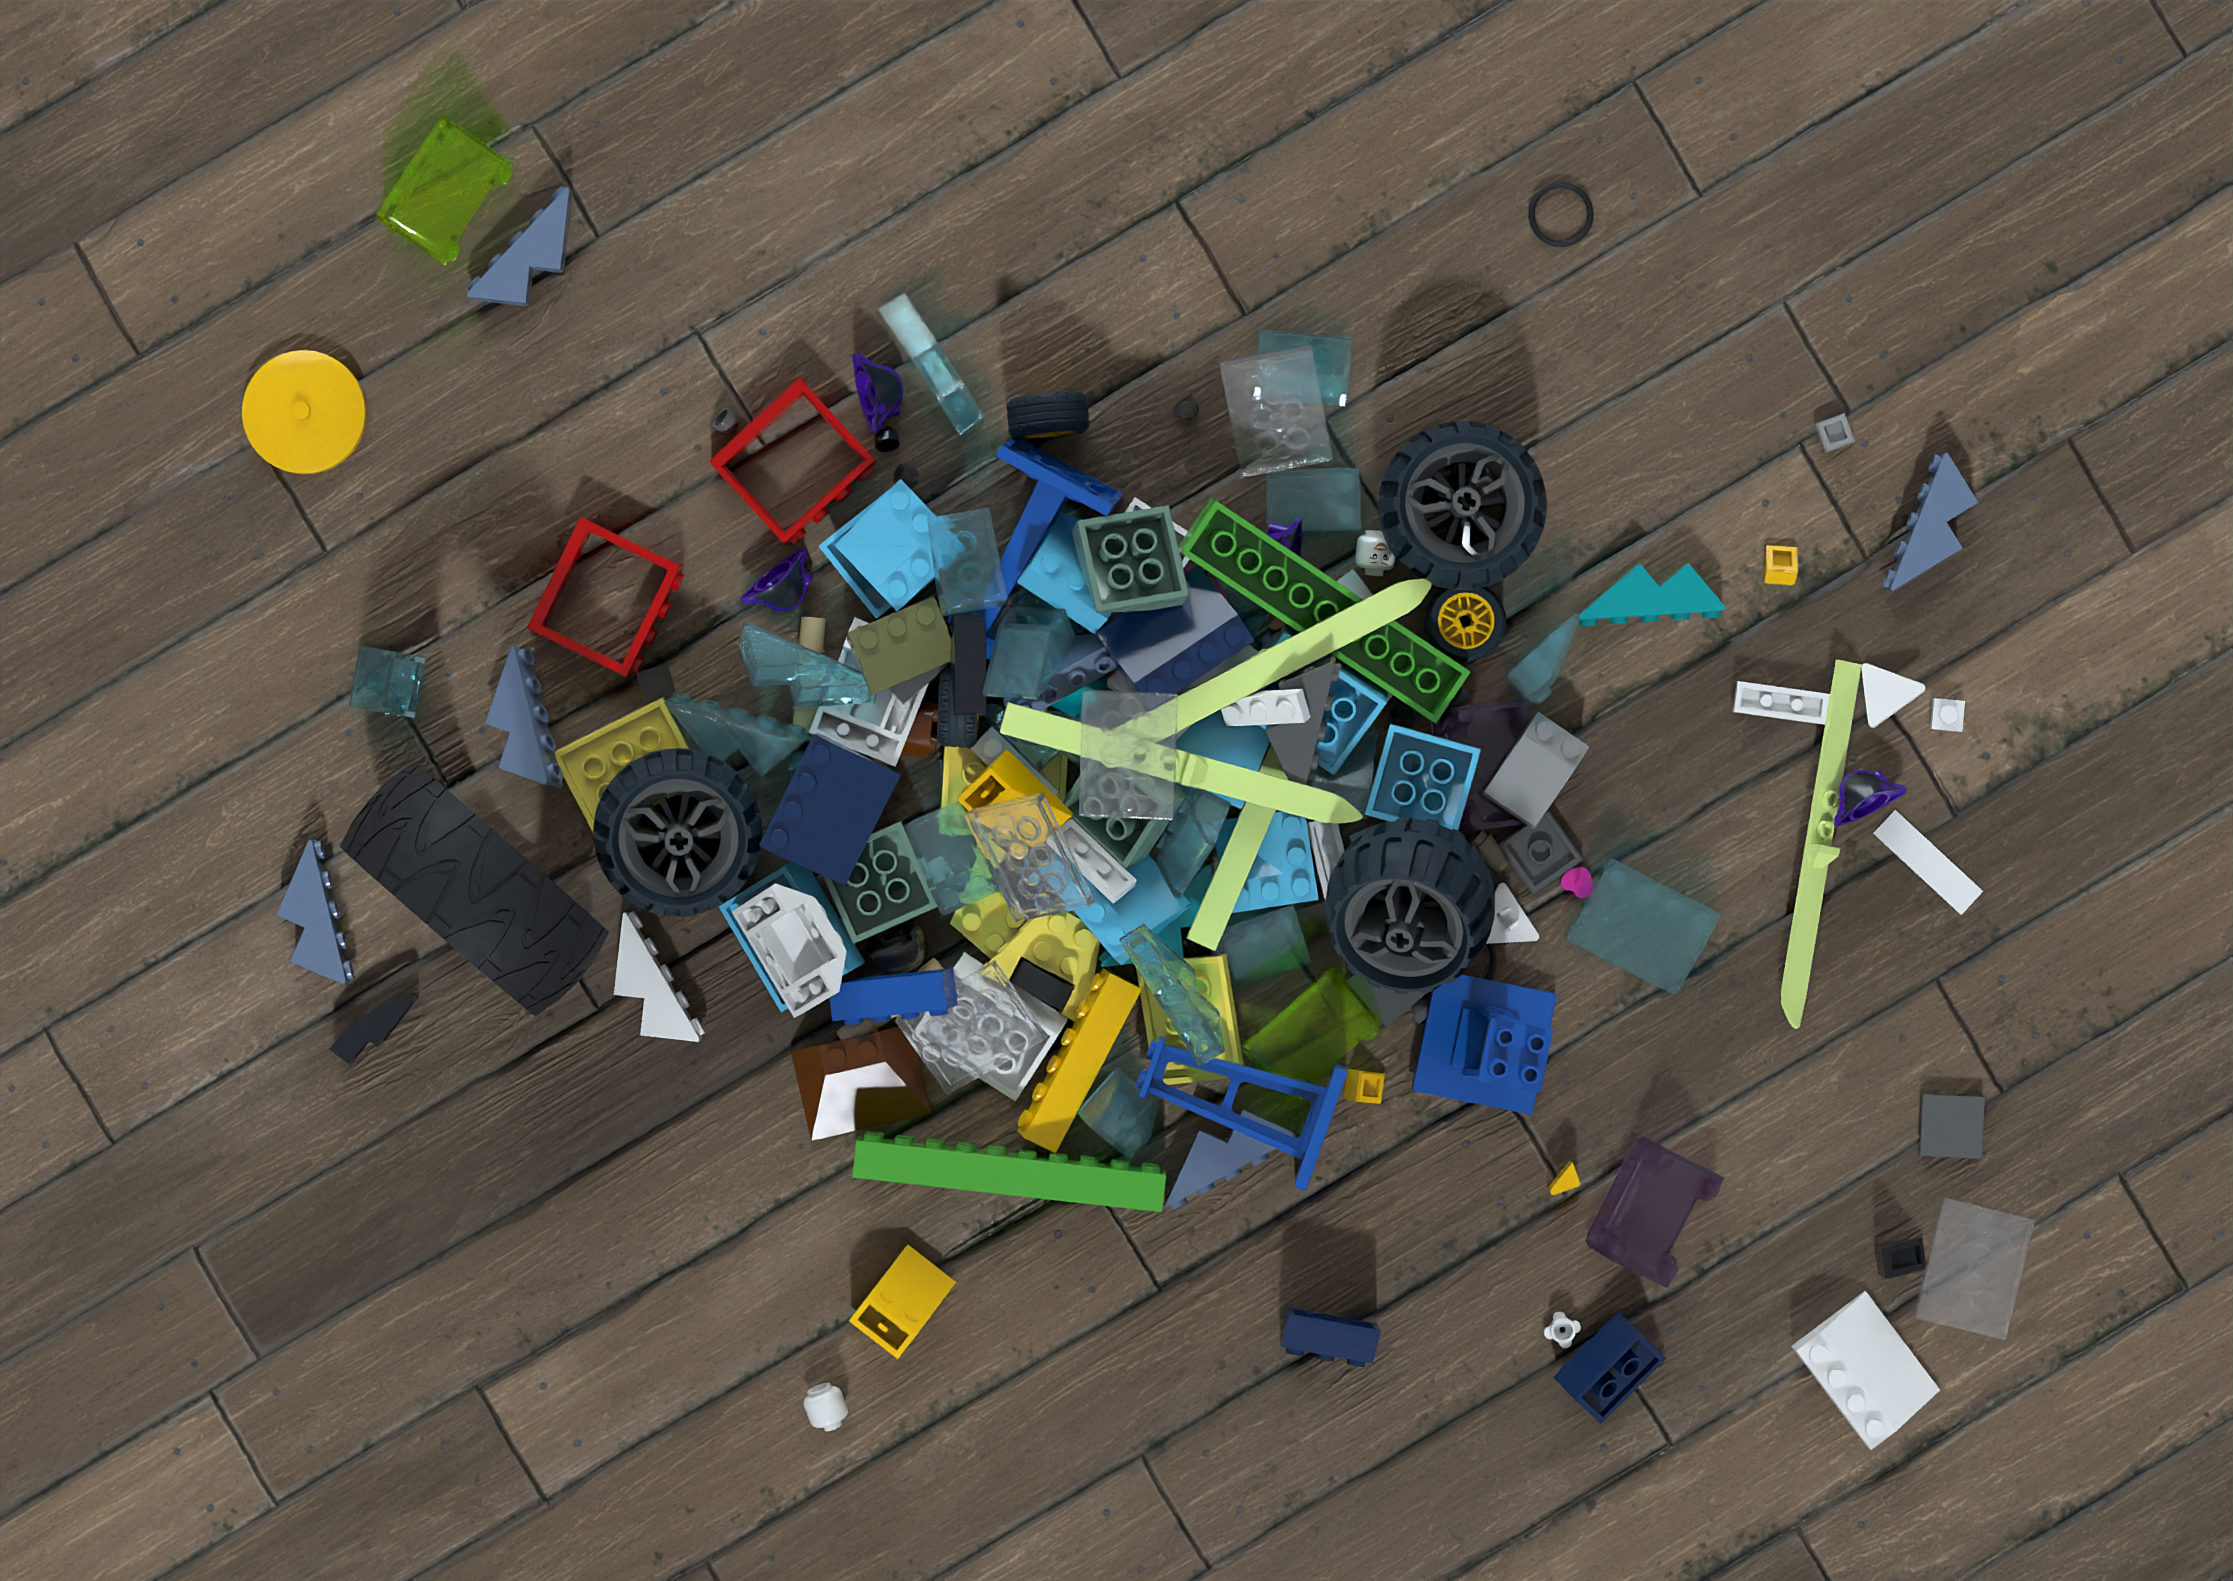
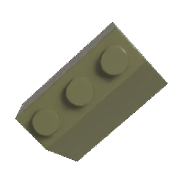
(901, 645)

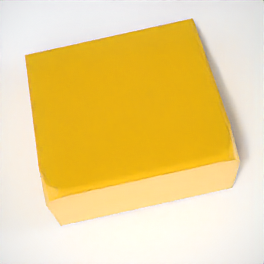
(1780, 565)
(1364, 1086)
(1565, 1180)

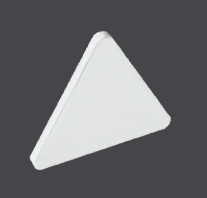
(1886, 693)
(1510, 920)

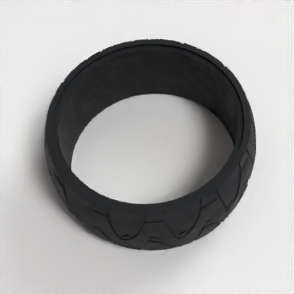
(474, 889)

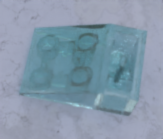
(1027, 651)

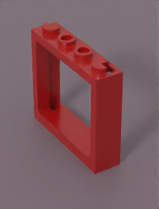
(758, 427)
(560, 576)

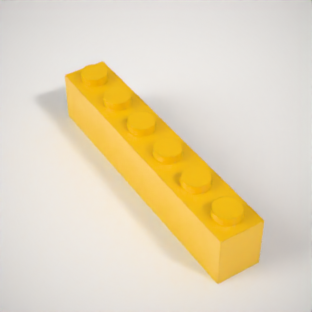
(1078, 1060)

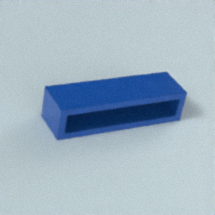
(894, 995)

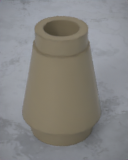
(1489, 849)

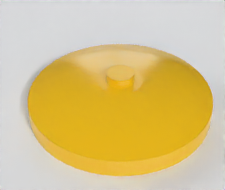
(304, 412)

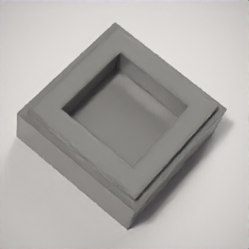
(1834, 433)

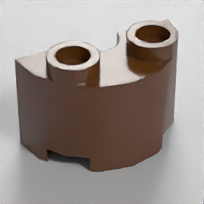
(920, 738)

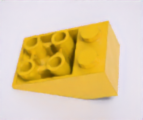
(1009, 780)
(902, 1301)

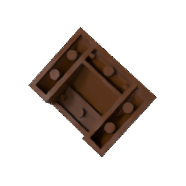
(860, 1083)

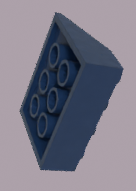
(1175, 644)
(830, 809)

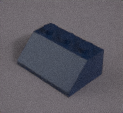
(1329, 1336)
(1609, 1367)

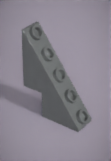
(1297, 741)

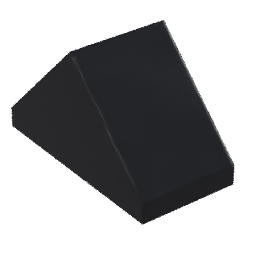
(1900, 1257)

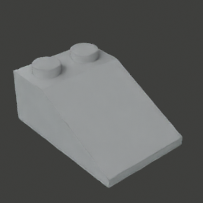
(1535, 770)

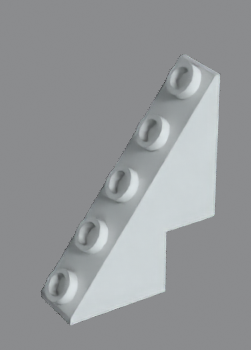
(643, 977)

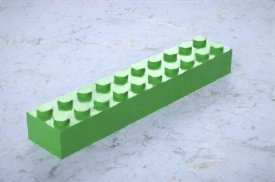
(1307, 596)
(1009, 1173)

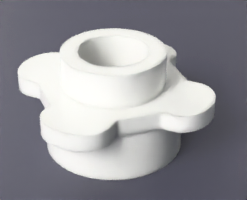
(1559, 1321)

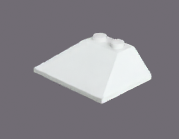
(869, 728)
(794, 945)

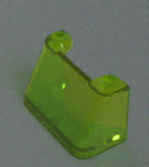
(443, 190)
(1313, 1031)

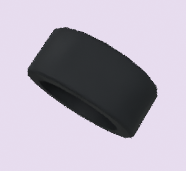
(1042, 984)

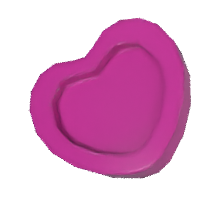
(1578, 881)

